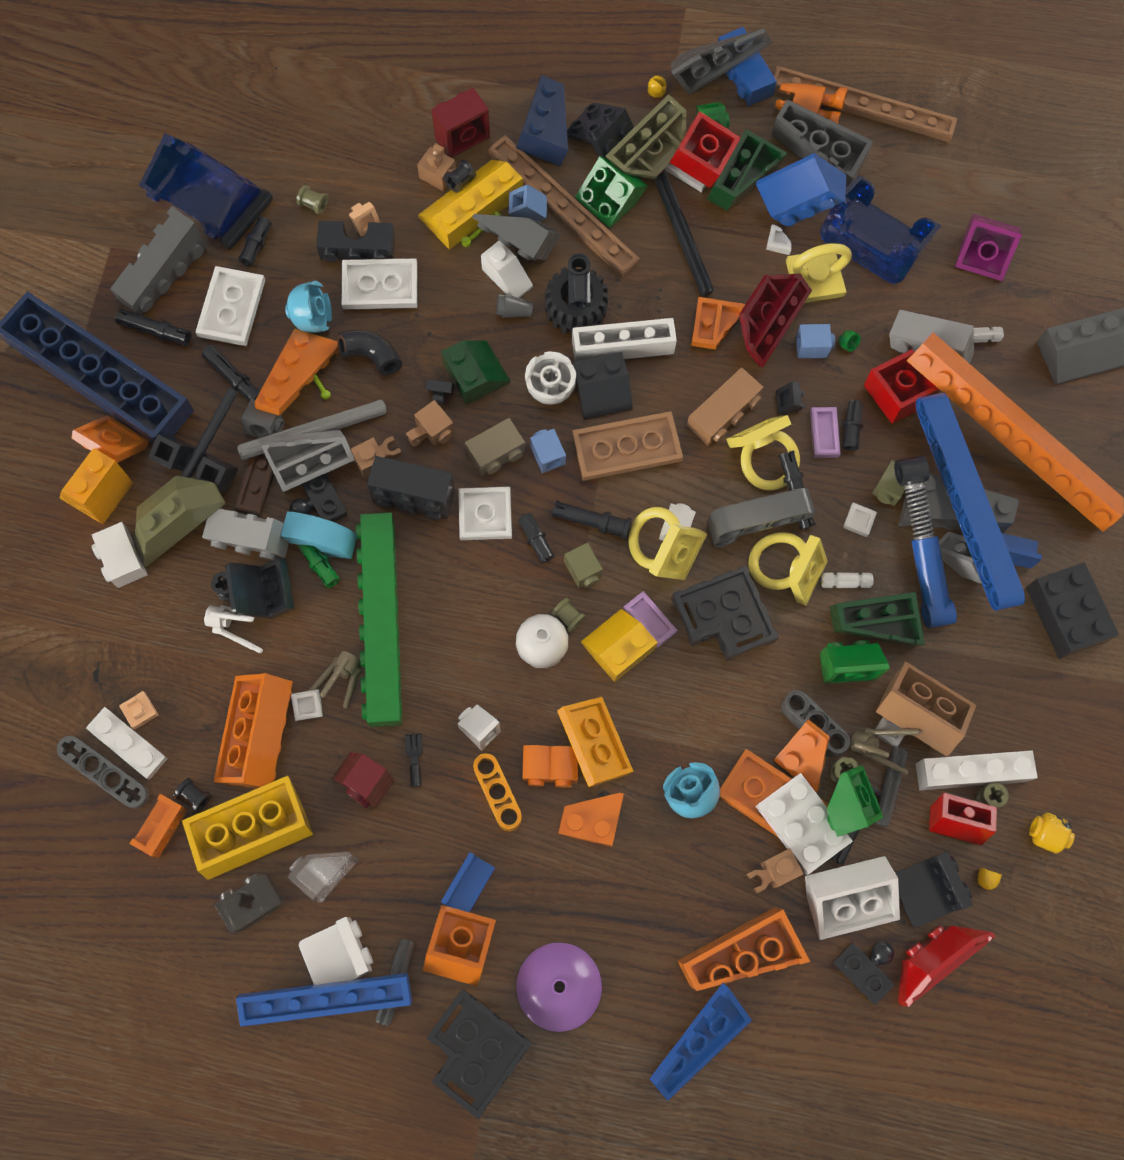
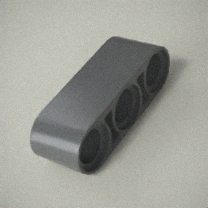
(809, 710)

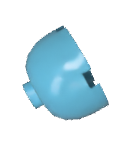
(309, 307)
(692, 790)

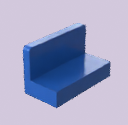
(1022, 550)
(468, 883)

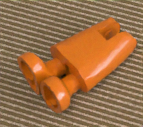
(813, 97)

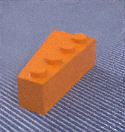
(747, 951)

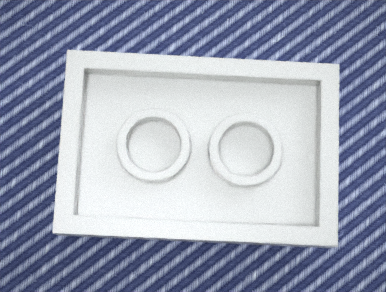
(379, 283)
(230, 306)
(802, 823)

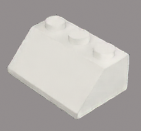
(853, 897)

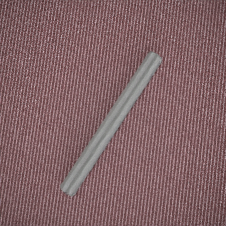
(324, 424)

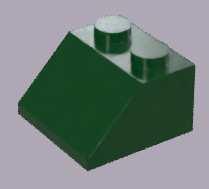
(474, 369)

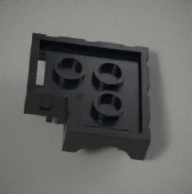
(727, 610)
(480, 1052)

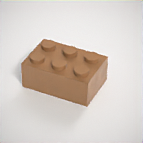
(925, 704)

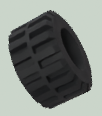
(568, 317)

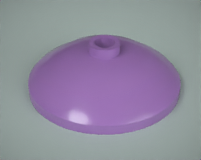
(537, 993)

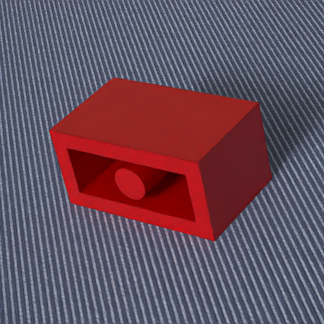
(962, 819)

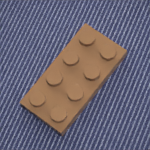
(627, 445)

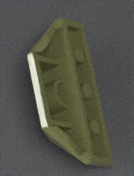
(651, 142)
(173, 514)

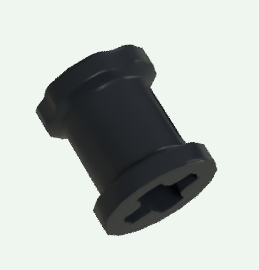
(459, 176)
(218, 588)
(192, 795)

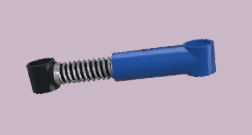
(937, 606)

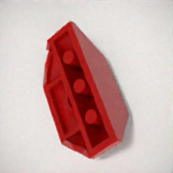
(937, 958)

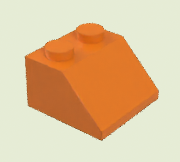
(459, 945)

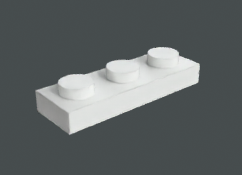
(126, 743)

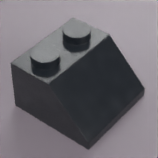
(603, 386)

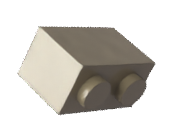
(495, 447)

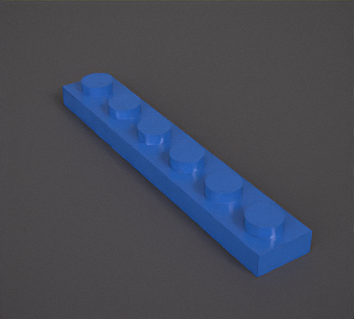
(324, 999)

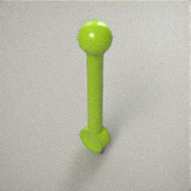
(466, 241)
(325, 394)

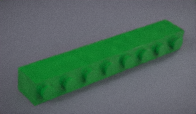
(381, 621)

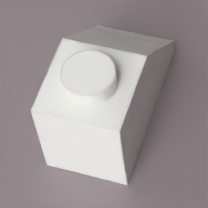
(505, 270)
(479, 726)

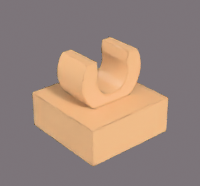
(362, 215)
(138, 710)

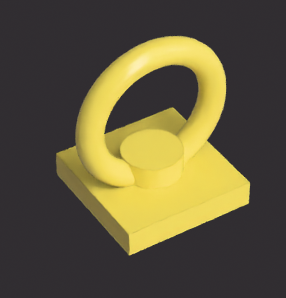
(822, 270)
(759, 436)
(676, 551)
(804, 569)

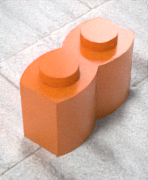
(549, 764)

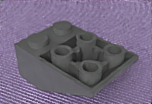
(529, 235)

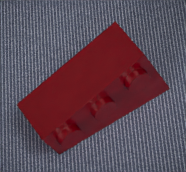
(364, 779)

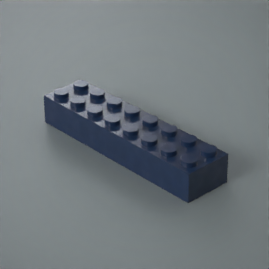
(94, 369)

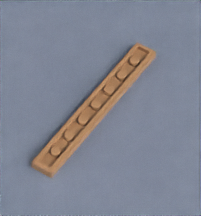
(878, 107)
(567, 208)

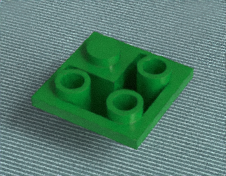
(610, 192)

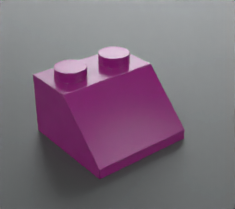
(988, 247)

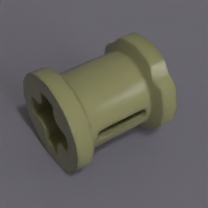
(312, 199)
(568, 615)
(834, 771)
(999, 801)

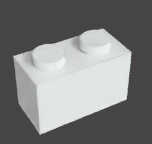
(118, 555)

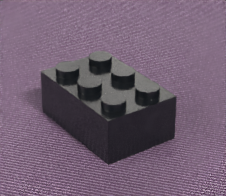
(411, 488)
(1072, 610)

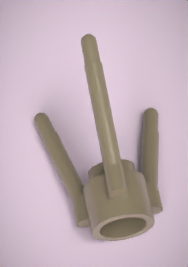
(343, 666)
(868, 745)

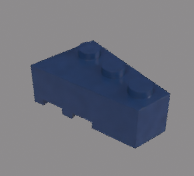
(545, 124)

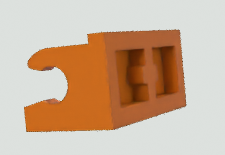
(159, 826)

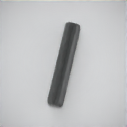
(891, 786)
(399, 966)

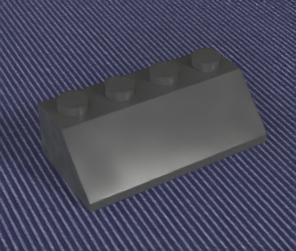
(1084, 346)

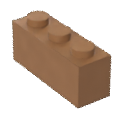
(725, 407)

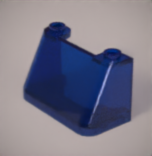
(197, 185)
(875, 236)

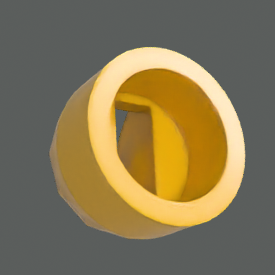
(655, 88)
(988, 879)

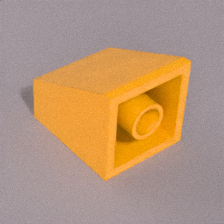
(97, 486)

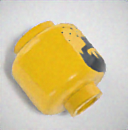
(1051, 833)

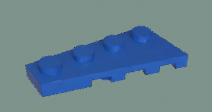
(705, 1038)

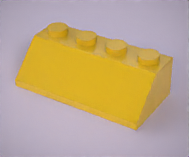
(488, 192)
(246, 828)

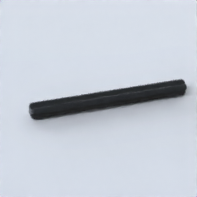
(684, 234)

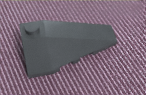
(707, 62)

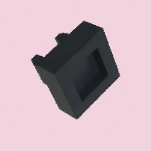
(440, 390)
(789, 398)

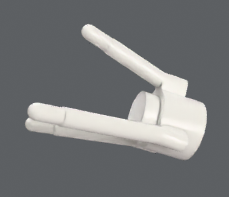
(221, 617)

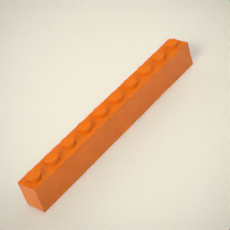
(1018, 432)

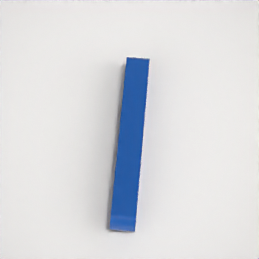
(970, 502)

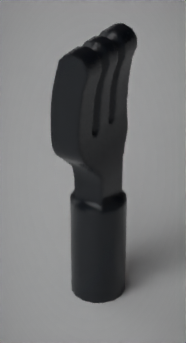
(414, 750)

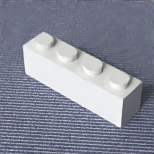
(630, 338)
(976, 770)

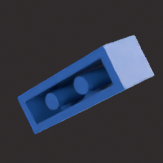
(751, 76)

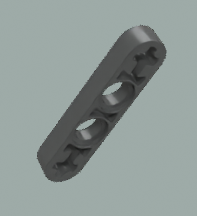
(104, 770)

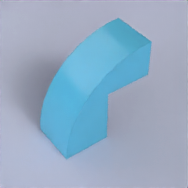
(325, 535)

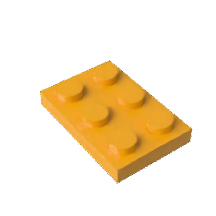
(595, 741)

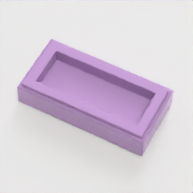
(825, 432)
(651, 617)

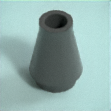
(513, 306)

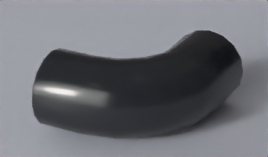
(371, 346)

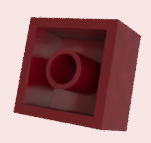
(461, 122)

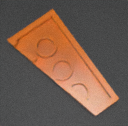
(294, 369)

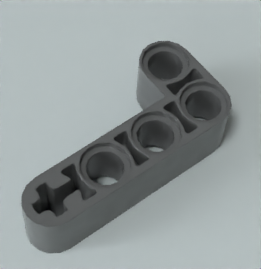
(759, 514)

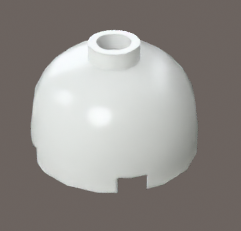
(550, 378)
(542, 641)

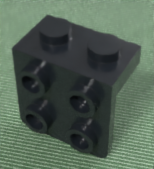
(601, 126)
(259, 589)
(932, 889)

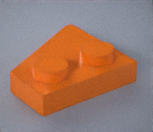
(714, 321)
(805, 754)
(592, 819)

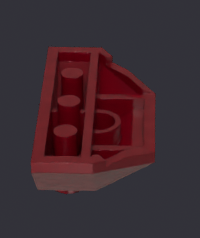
(771, 313)

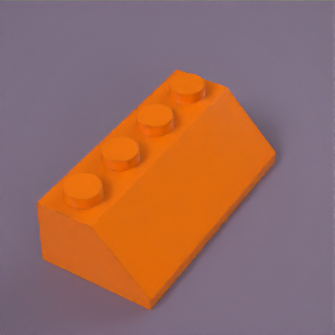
(253, 731)

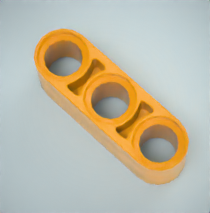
(493, 779)

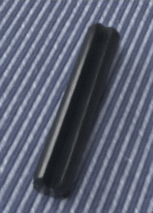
(246, 219)

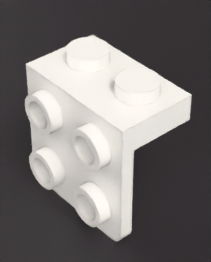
(336, 953)

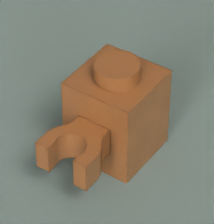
(434, 166)
(431, 424)
(366, 451)
(777, 870)

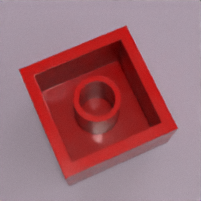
(705, 149)
(898, 386)

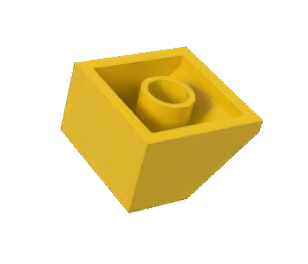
(619, 644)

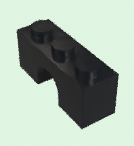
(335, 246)
(176, 453)

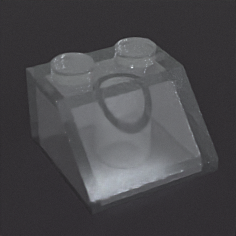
(321, 873)

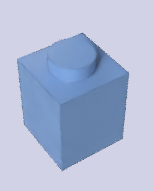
(527, 203)
(814, 341)
(547, 450)

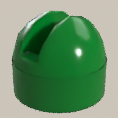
(849, 340)

